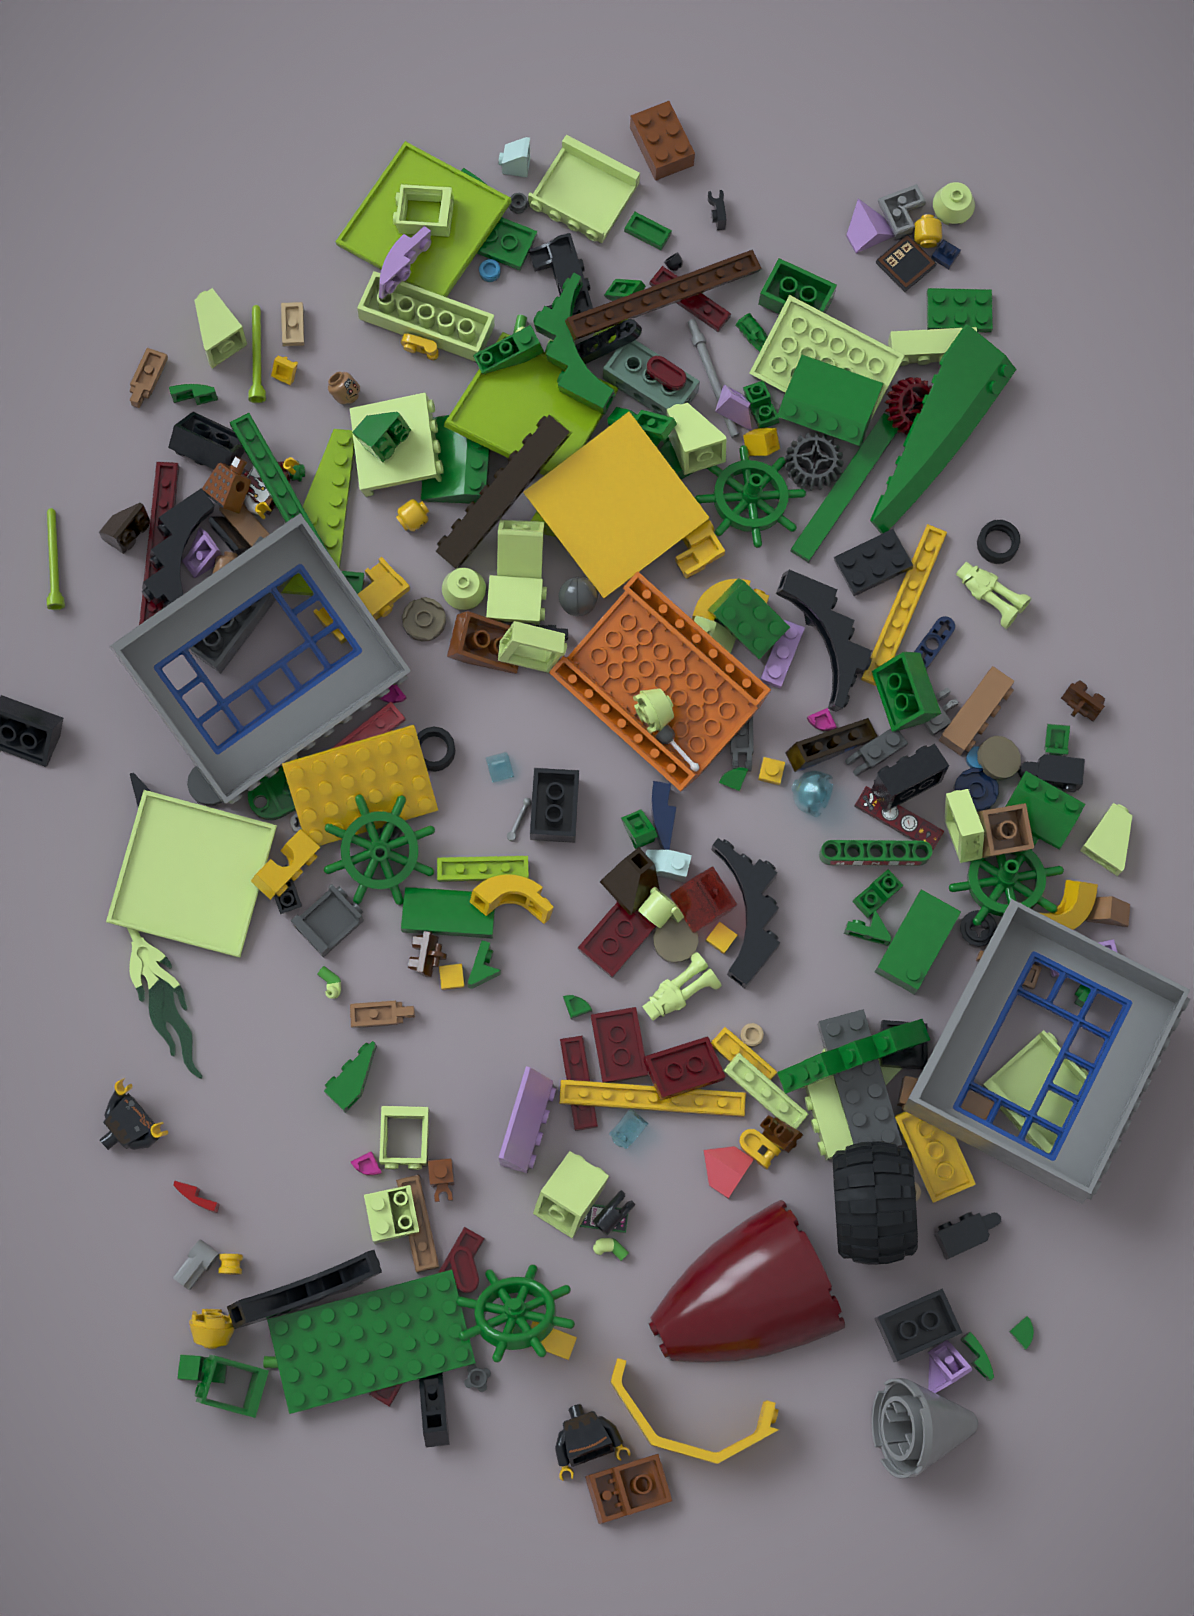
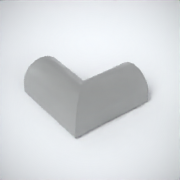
(896, 209)

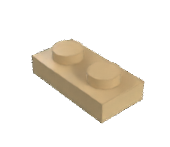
(292, 324)

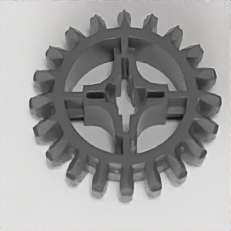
(805, 460)

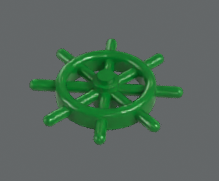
(751, 495)
(379, 849)
(1007, 880)
(515, 1313)

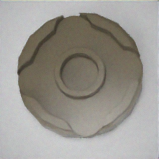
(424, 619)
(999, 757)
(675, 941)

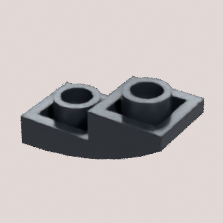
(289, 899)

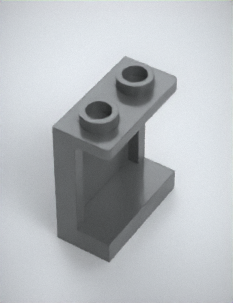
(328, 920)

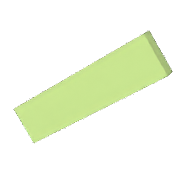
(765, 1091)

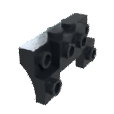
(563, 260)

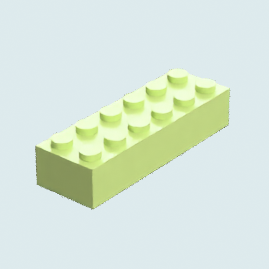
(427, 315)

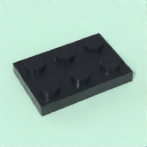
(873, 562)

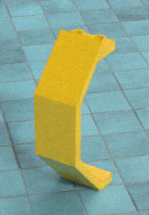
(767, 1417)

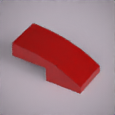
(192, 1192)

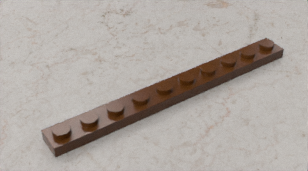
(662, 294)

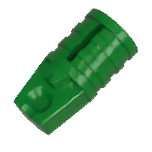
(752, 331)

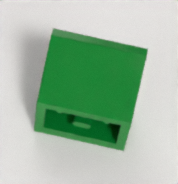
(382, 433)

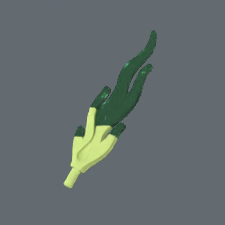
(161, 995)

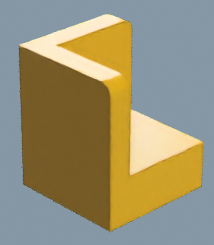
(761, 441)

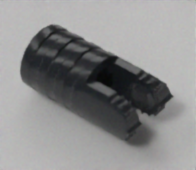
(609, 1216)

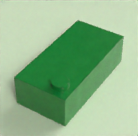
(917, 941)

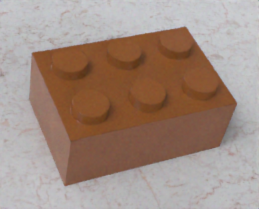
(662, 140)

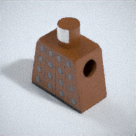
(228, 485)

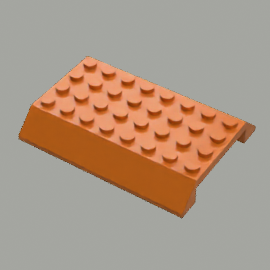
(655, 645)

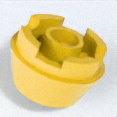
(211, 1328)

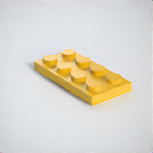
(936, 1157)

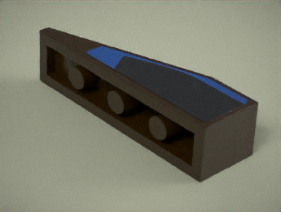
(829, 744)

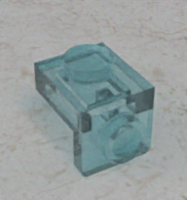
(628, 1129)

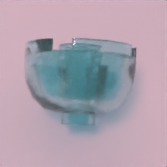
(812, 792)

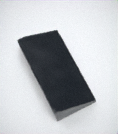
(228, 534)

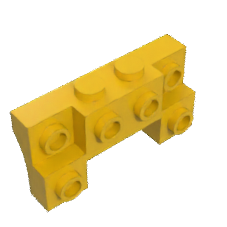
(702, 550)
(378, 596)

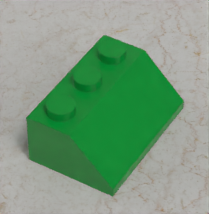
(906, 691)
(1048, 808)

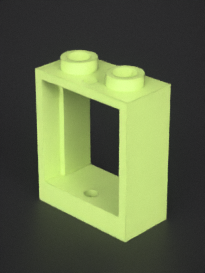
(424, 193)
(532, 647)
(964, 825)
(404, 1112)

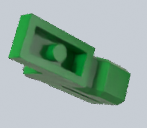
(654, 425)

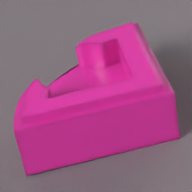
(394, 696)
(822, 720)
(366, 1164)

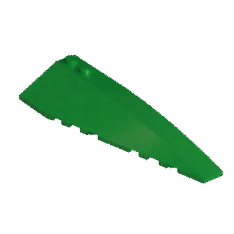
(961, 395)

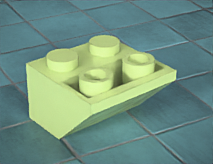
(391, 1214)

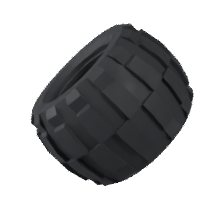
(875, 1203)

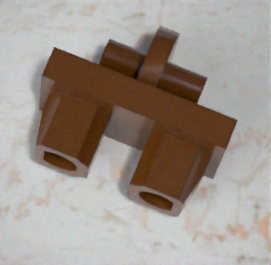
(1082, 701)
(429, 954)
(780, 1133)

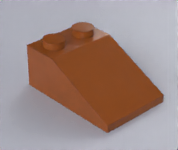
(477, 642)

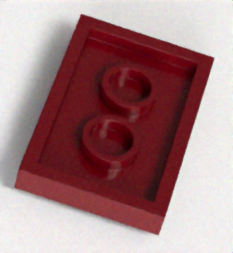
(616, 939)
(619, 1045)
(684, 1068)

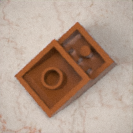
(628, 1488)

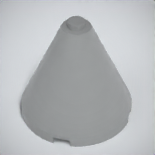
(917, 1427)

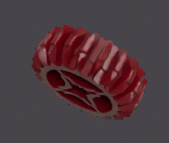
(902, 399)

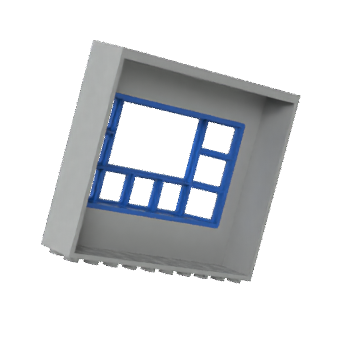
(301, 715)
(1114, 1080)

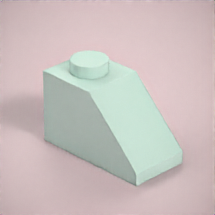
(516, 158)
(670, 864)

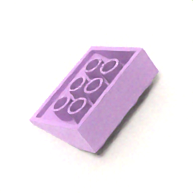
(526, 1121)

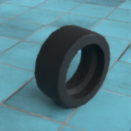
(987, 553)
(445, 735)

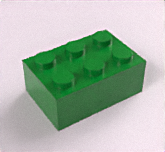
(794, 281)
(749, 618)

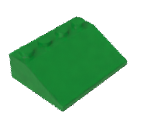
(830, 400)
(464, 468)

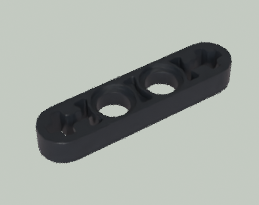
(625, 333)

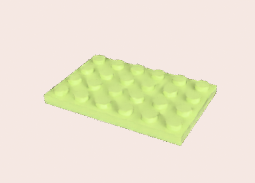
(812, 333)

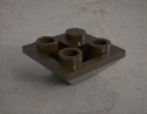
(125, 527)
(632, 881)

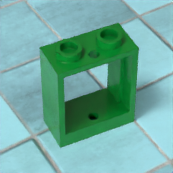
(253, 1394)

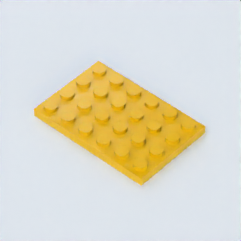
(374, 767)

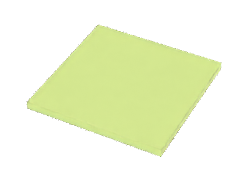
(191, 873)

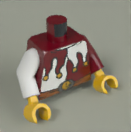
(257, 498)

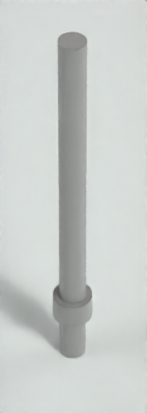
(699, 341)

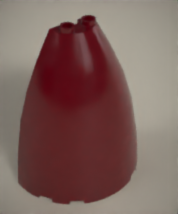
(749, 1295)

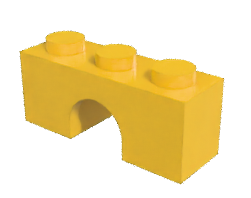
(273, 878)

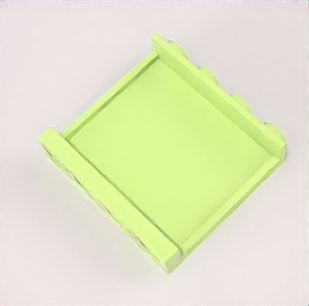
(584, 189)
(413, 459)
(1023, 1079)

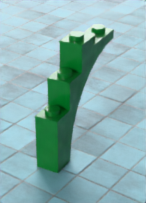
(577, 379)
(853, 1055)

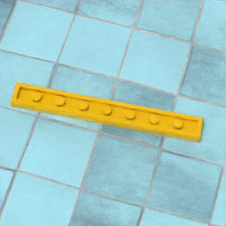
(906, 599)
(646, 1098)

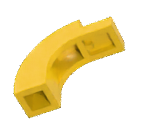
(712, 594)
(511, 890)
(1075, 905)

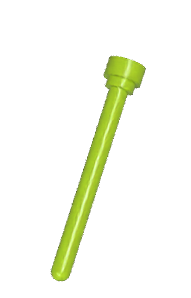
(256, 393)
(55, 600)

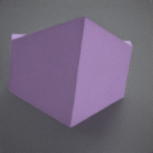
(867, 228)
(734, 407)
(201, 554)
(945, 1366)

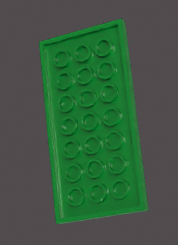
(370, 1341)

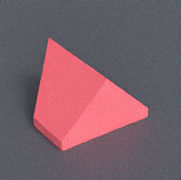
(726, 1168)

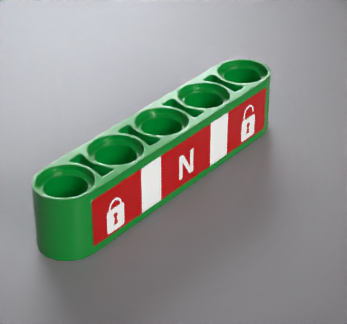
(884, 846)

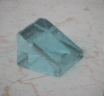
(499, 767)

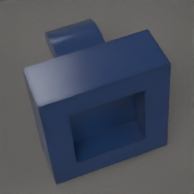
(945, 254)

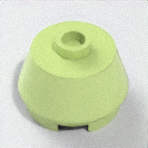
(954, 203)
(463, 588)
(654, 709)

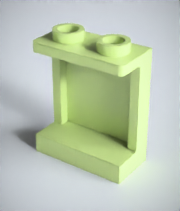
(516, 599)

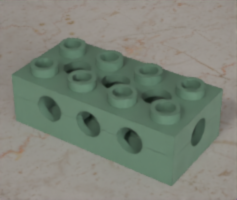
(636, 383)

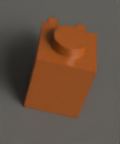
(441, 1176)

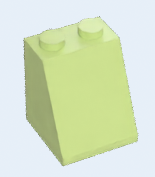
(219, 328)
(695, 439)
(520, 548)
(570, 1194)

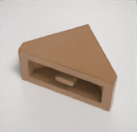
(1110, 911)

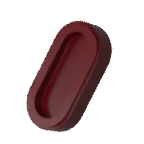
(666, 373)
(464, 1269)

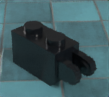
(1057, 770)
(966, 1234)

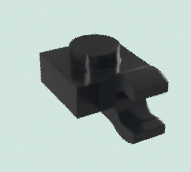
(719, 214)

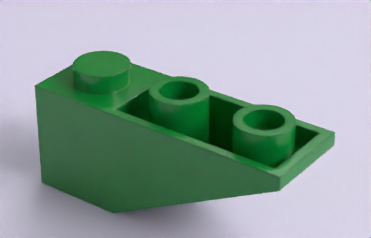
(510, 351)
(350, 1084)

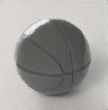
(578, 596)

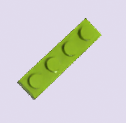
(480, 867)

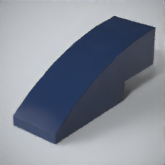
(662, 813)

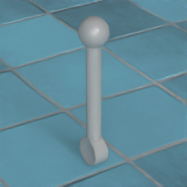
(511, 836)

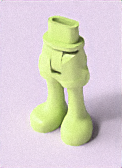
(981, 585)
(670, 996)

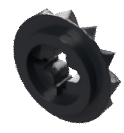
(971, 935)

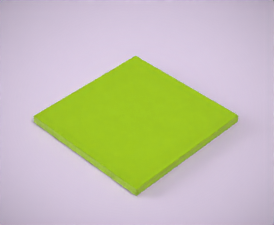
(474, 216)
(509, 403)

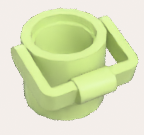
(660, 908)

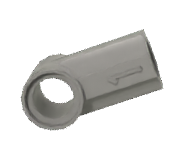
(200, 1259)

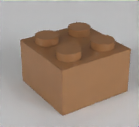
(1006, 830)

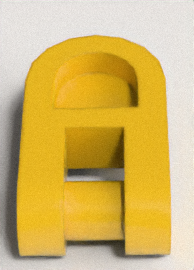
(415, 343)
(752, 1141)

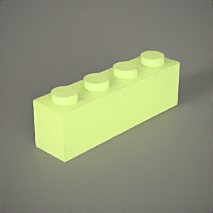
(923, 345)
(828, 1117)

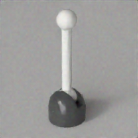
(666, 736)

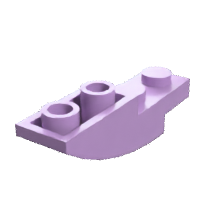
(397, 262)

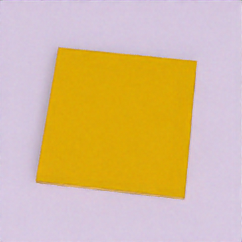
(616, 505)

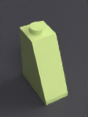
(1110, 839)

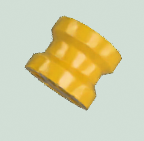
(230, 1264)

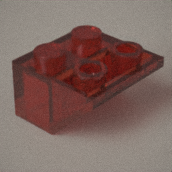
(703, 899)

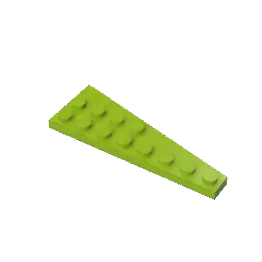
(328, 501)

